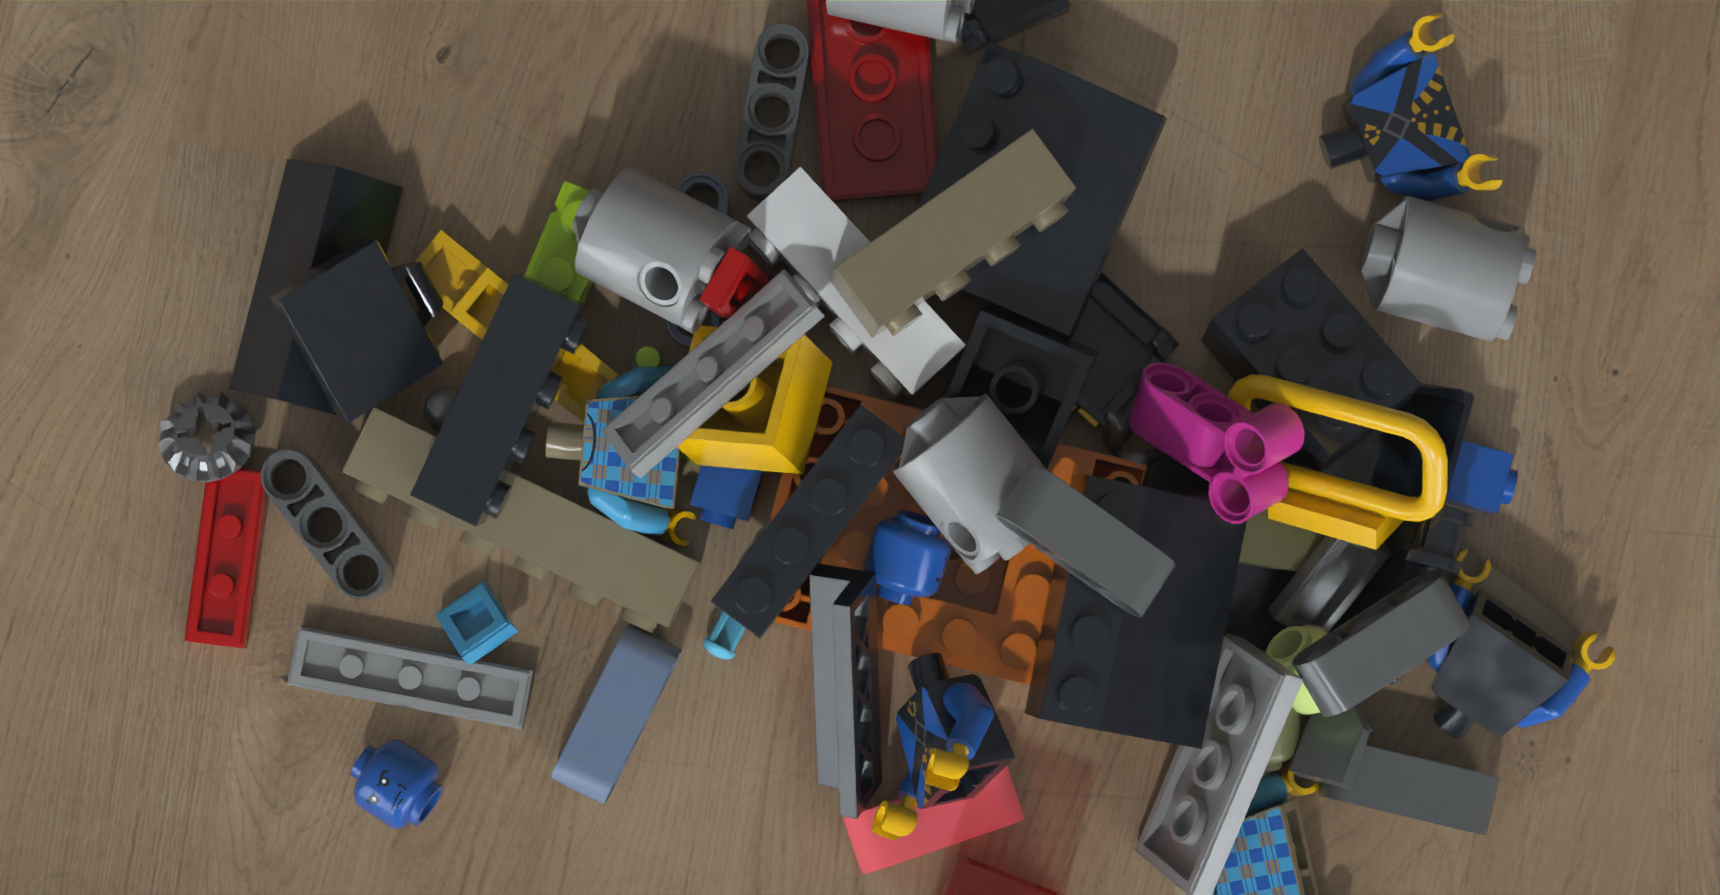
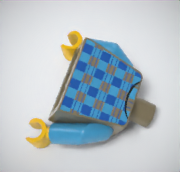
(631, 502)
(1271, 844)

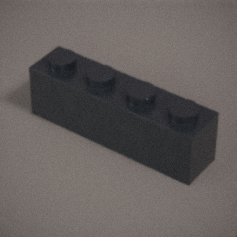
(500, 399)
(810, 522)

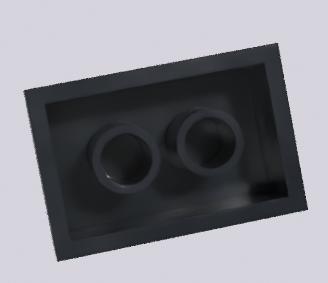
(1311, 335)

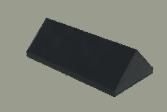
(314, 218)

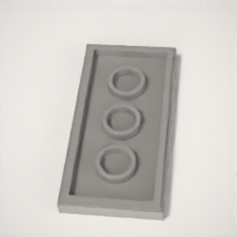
(1214, 785)

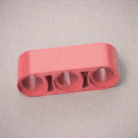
(936, 826)

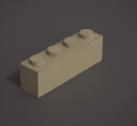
(953, 234)

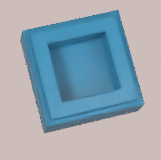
(476, 623)

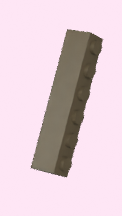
(536, 527)

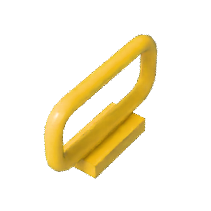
(1340, 505)

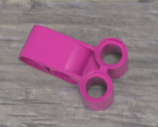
(1218, 439)

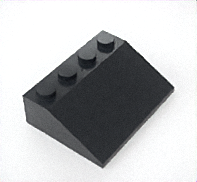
(1098, 144)
(1152, 671)

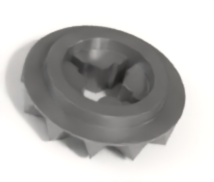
(229, 448)

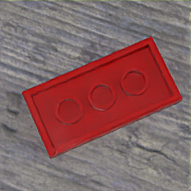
(871, 108)

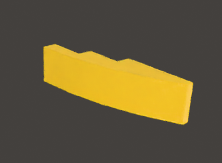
(472, 297)

